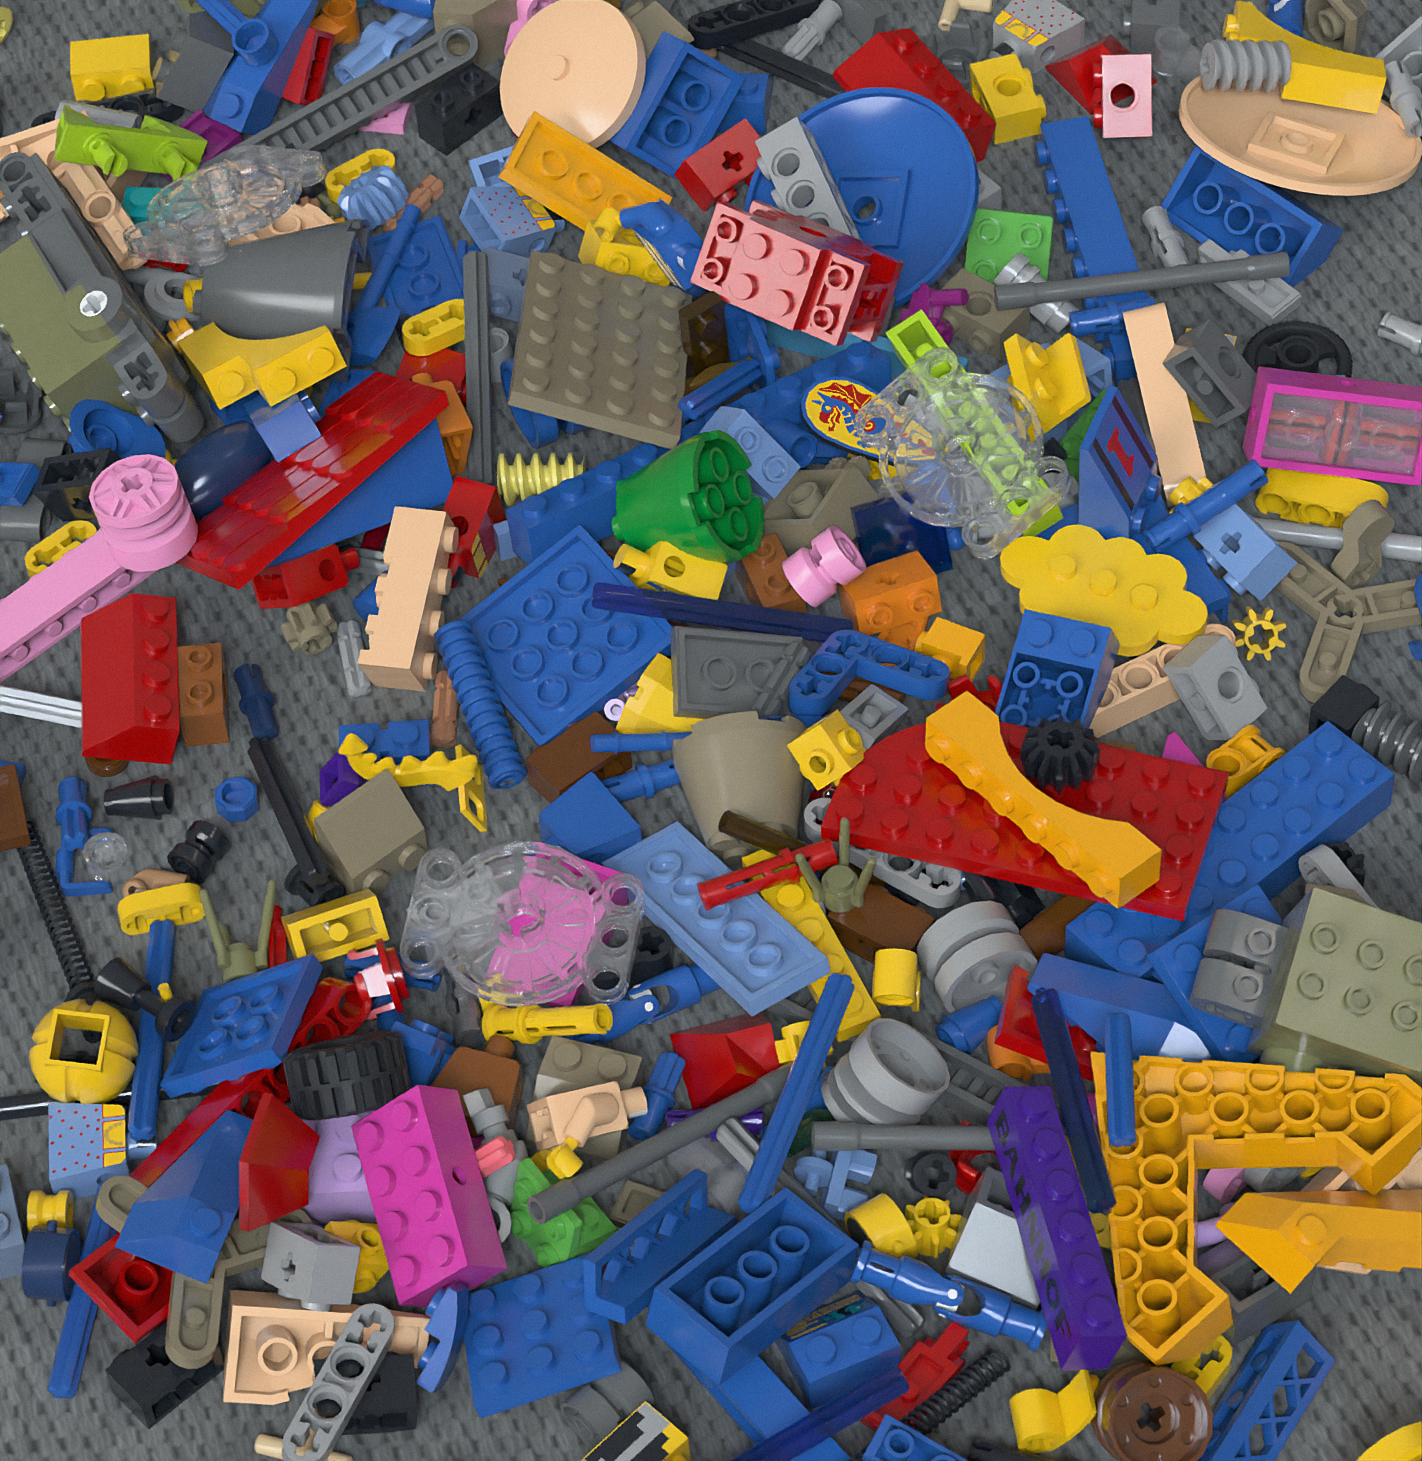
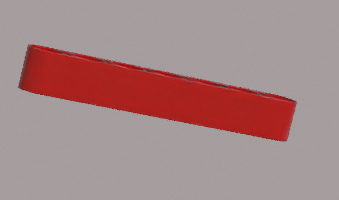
(327, 1023)

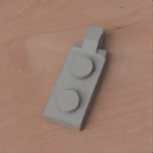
(1266, 298)

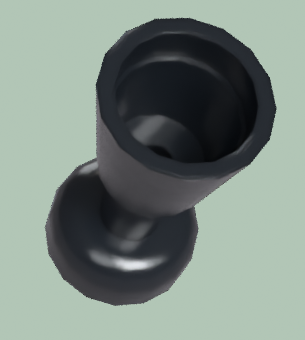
(127, 988)

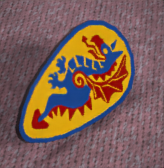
(830, 411)

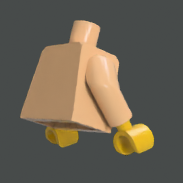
(575, 1116)

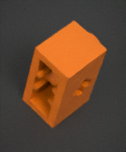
(891, 594)

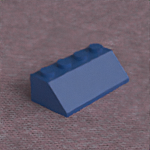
(1248, 215)

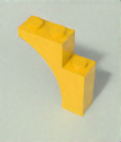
(1317, 71)
(275, 367)

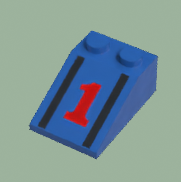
(1116, 471)

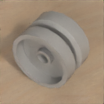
(973, 953)

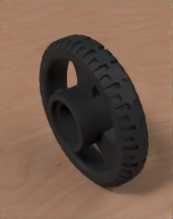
(1299, 348)

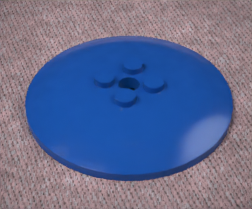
(909, 162)

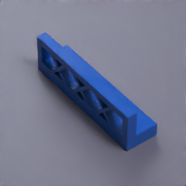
(631, 1279)
(1253, 1390)

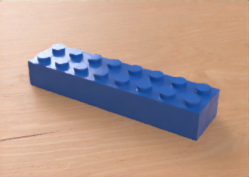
(1304, 799)

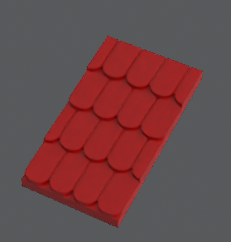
(373, 455)

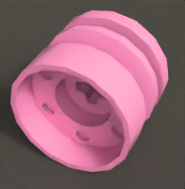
(143, 513)

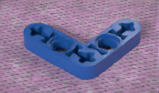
(913, 675)

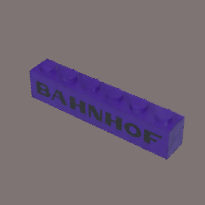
(1056, 1228)

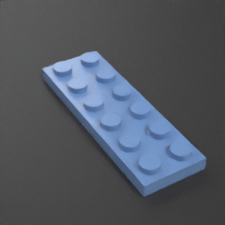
(738, 943)

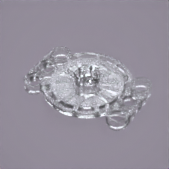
(222, 204)
(949, 484)
(553, 952)

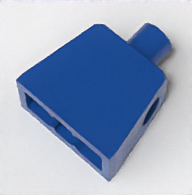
(588, 822)

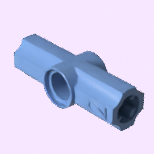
(381, 43)

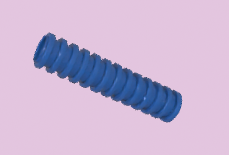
(480, 704)

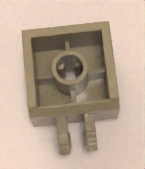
(818, 500)

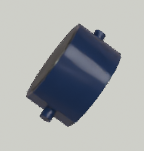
(47, 1262)

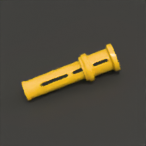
(533, 1023)

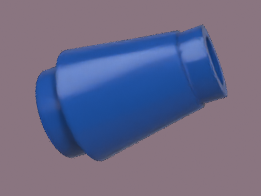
(969, 1025)

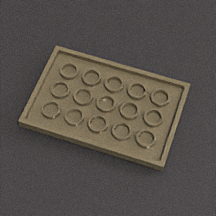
(600, 350)

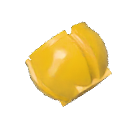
(82, 1081)

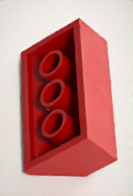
(905, 63)
(130, 680)

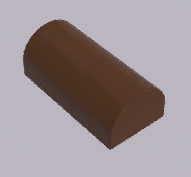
(1047, 930)

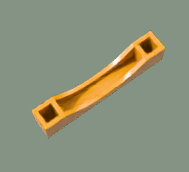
(1102, 852)

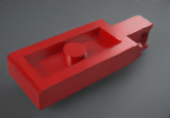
(927, 1369)

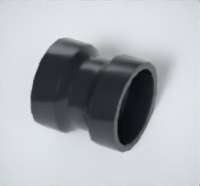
(195, 852)

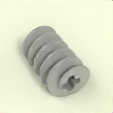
(1245, 64)

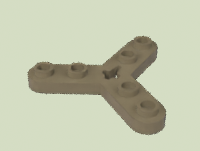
(1336, 638)
(193, 1305)

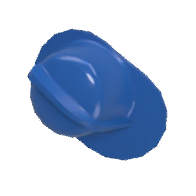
(103, 426)

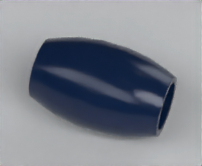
(220, 465)

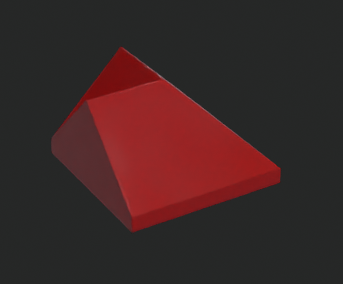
(1076, 72)
(725, 1057)
(274, 1165)
(126, 1288)

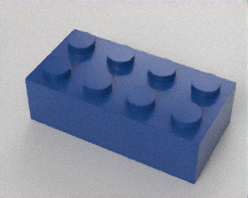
(751, 1285)

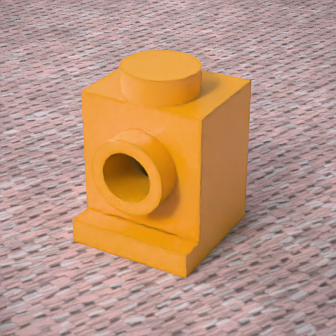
(955, 646)

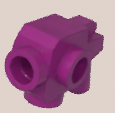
(933, 305)

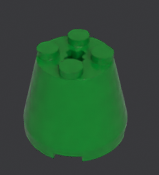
(693, 500)

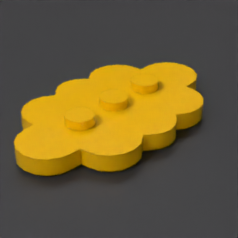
(1106, 585)

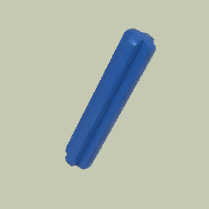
(720, 389)
(1119, 1080)

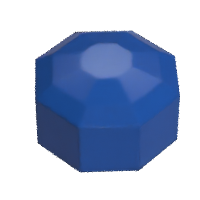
(236, 799)

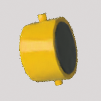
(882, 1225)

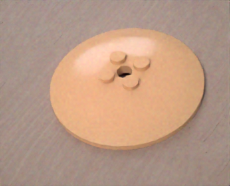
(1299, 141)

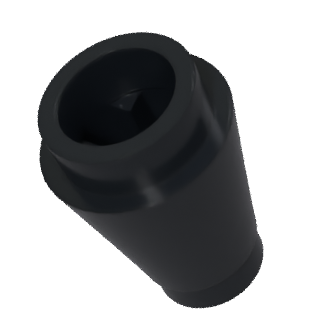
(140, 799)

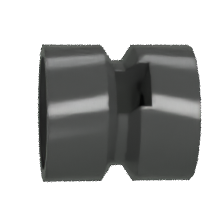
(602, 1407)

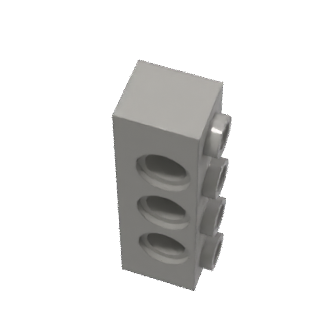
(794, 147)

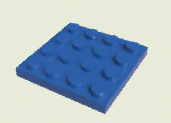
(554, 651)

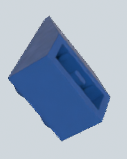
(1056, 671)

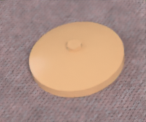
(575, 67)

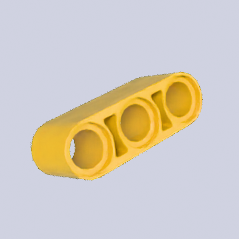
(1315, 496)

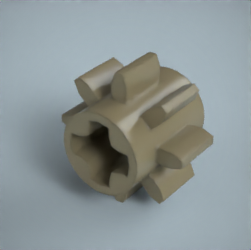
(309, 628)

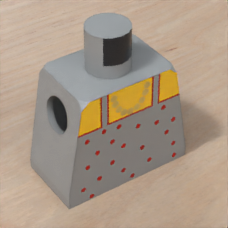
(1037, 32)

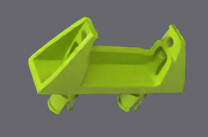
(152, 148)

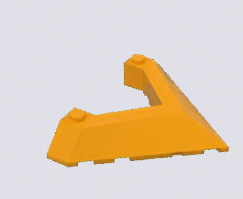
(1229, 1119)
(1312, 1228)

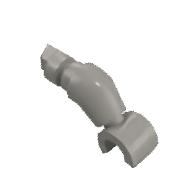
(500, 1184)

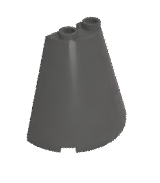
(286, 285)

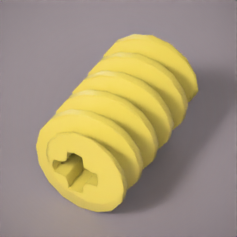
(533, 478)

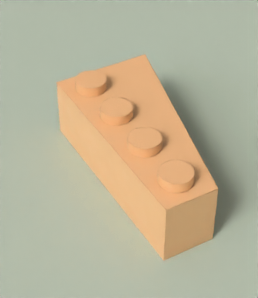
(410, 600)

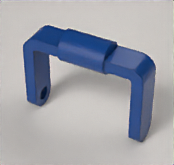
(65, 872)

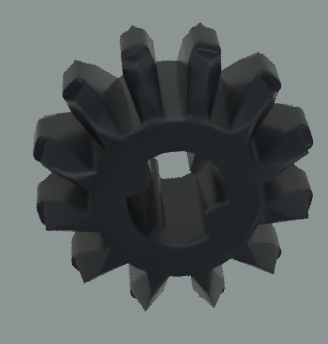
(1059, 754)

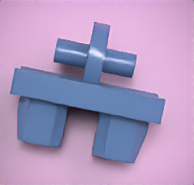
(832, 1175)

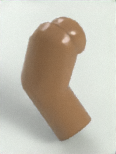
(153, 879)

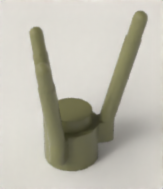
(839, 885)
(238, 959)

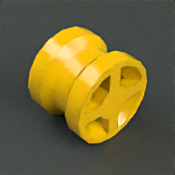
(50, 1207)

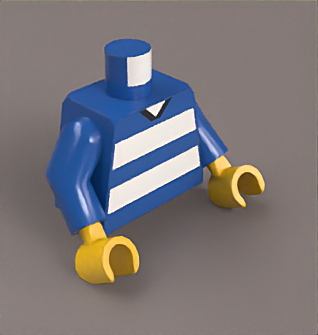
(665, 237)

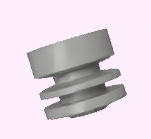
(886, 1077)

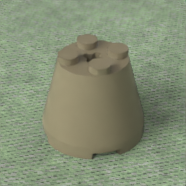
(741, 768)

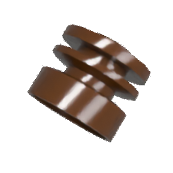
(1178, 1422)

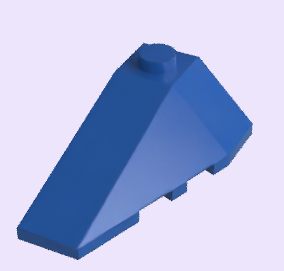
(250, 94)
(1093, 992)
(192, 1205)

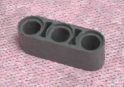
(31, 520)

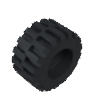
(346, 1075)

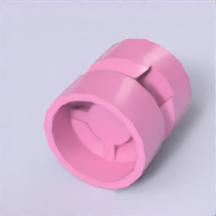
(828, 562)

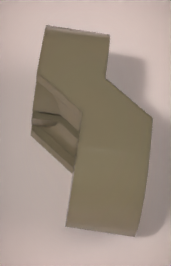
(1362, 541)

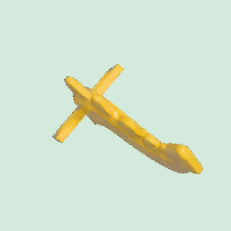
(433, 770)

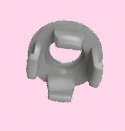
(162, 306)

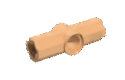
(96, 201)

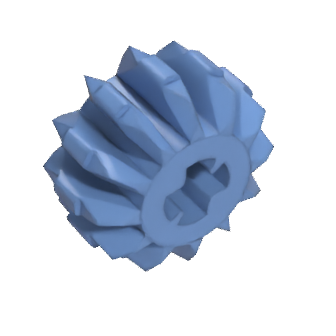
(373, 196)

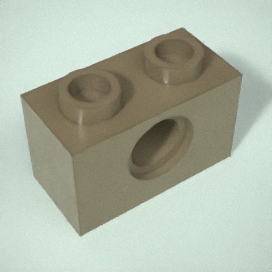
(979, 320)

